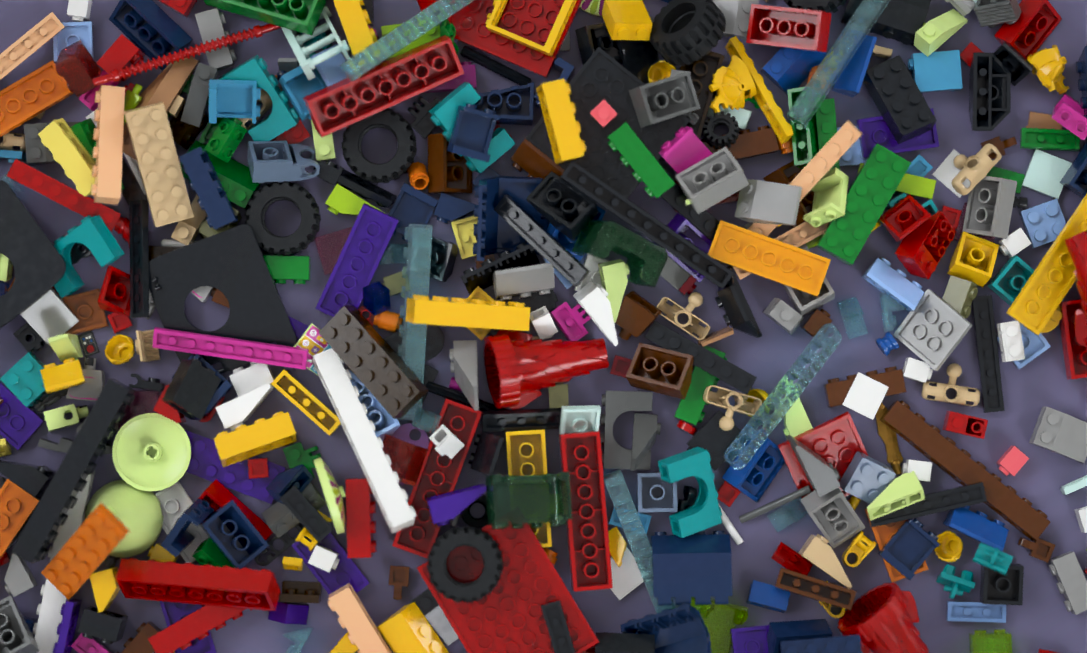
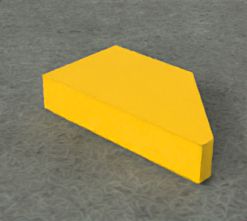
(617, 545)

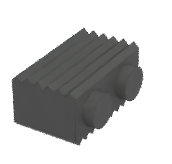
(996, 12)

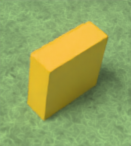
(292, 563)

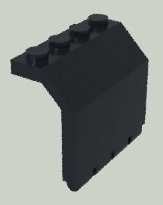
(898, 19)
(482, 277)

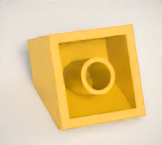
(973, 259)
(62, 376)
(105, 587)

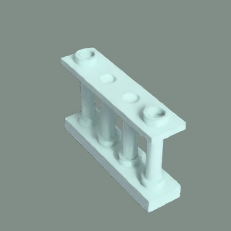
(302, 53)

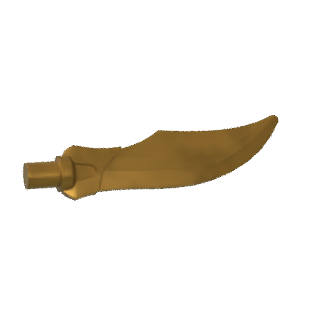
(889, 438)

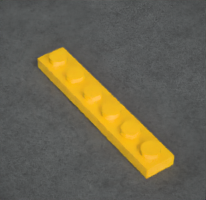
(764, 96)

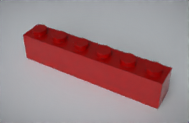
(61, 193)
(193, 626)

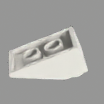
(594, 302)
(241, 408)

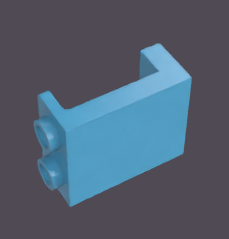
(936, 72)
(298, 86)
(233, 99)

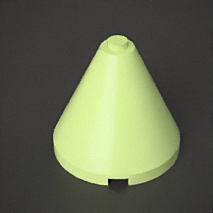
(136, 510)

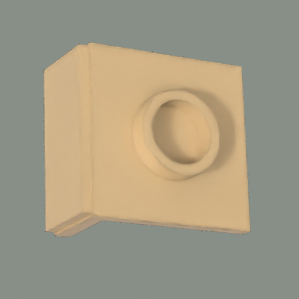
(144, 346)

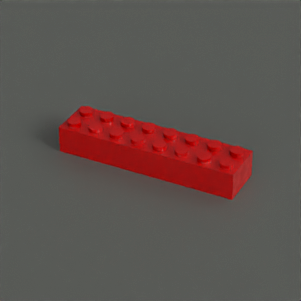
(384, 85)
(437, 477)
(589, 528)
(198, 584)

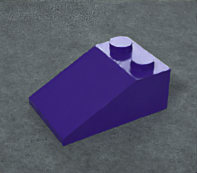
(693, 235)
(450, 504)

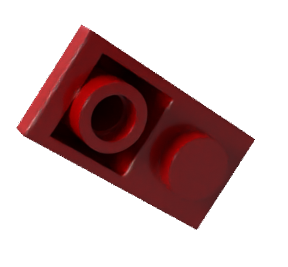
(965, 424)

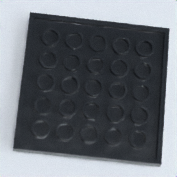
(607, 80)

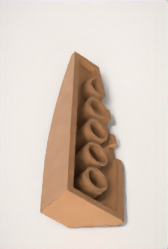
(163, 89)

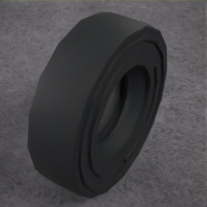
(476, 522)

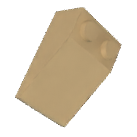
(823, 557)

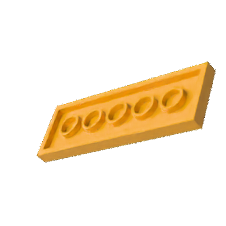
(769, 258)

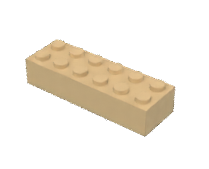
(158, 164)

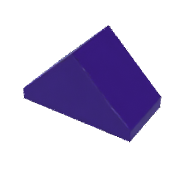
(290, 613)

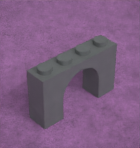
(615, 404)

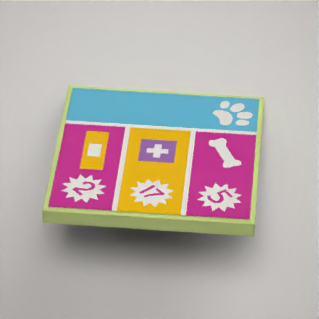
(314, 342)

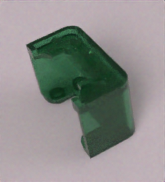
(644, 257)
(528, 500)

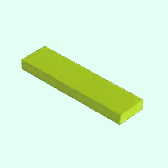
(914, 185)

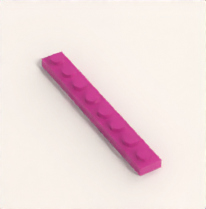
(230, 348)

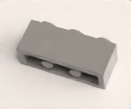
(212, 27)
(1070, 581)

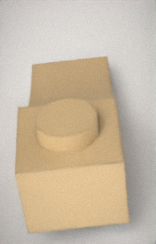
(188, 229)

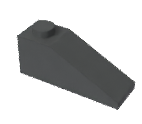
(198, 95)
(643, 436)

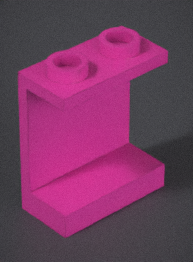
(1070, 115)
(684, 150)

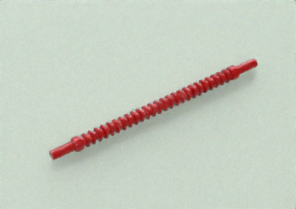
(115, 75)

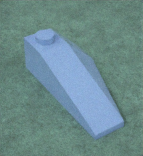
(377, 413)

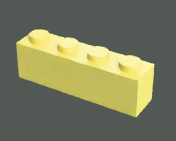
(70, 154)

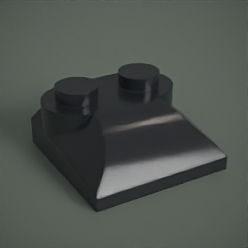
(1014, 62)
(442, 259)

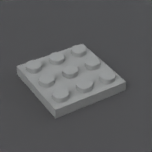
(932, 330)

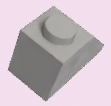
(18, 577)

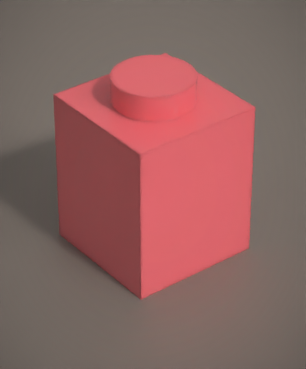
(603, 114)
(1012, 461)

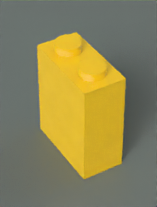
(627, 20)

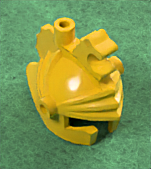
(1049, 68)
(732, 85)

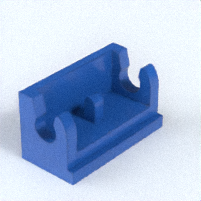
(768, 596)

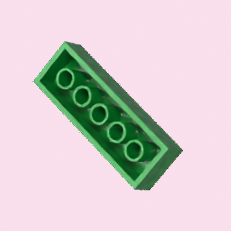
(290, 14)
(864, 204)

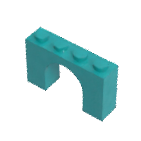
(445, 114)
(282, 115)
(97, 238)
(705, 510)

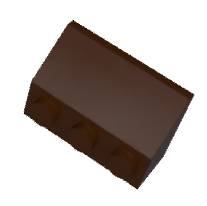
(534, 161)
(446, 169)
(784, 176)
(661, 371)

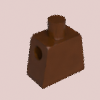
(635, 315)

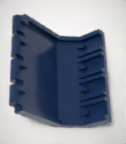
(492, 231)
(692, 568)
(674, 630)
(835, 644)

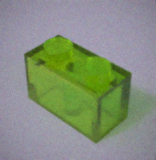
(995, 642)

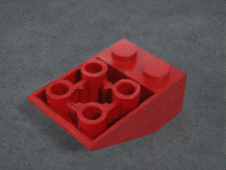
(926, 245)

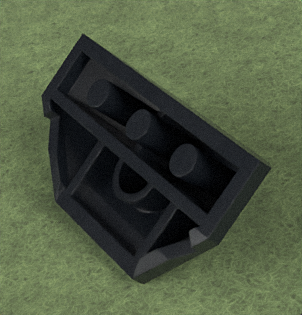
(988, 92)
(736, 308)

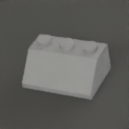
(712, 180)
(990, 207)
(523, 281)

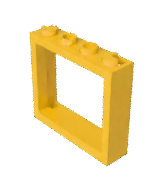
(554, 36)

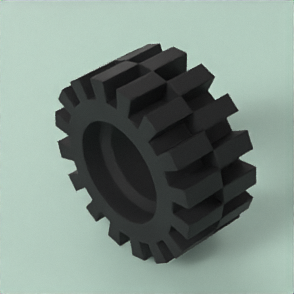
(717, 120)

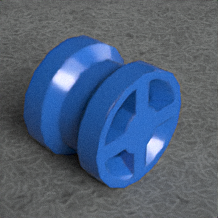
(887, 343)

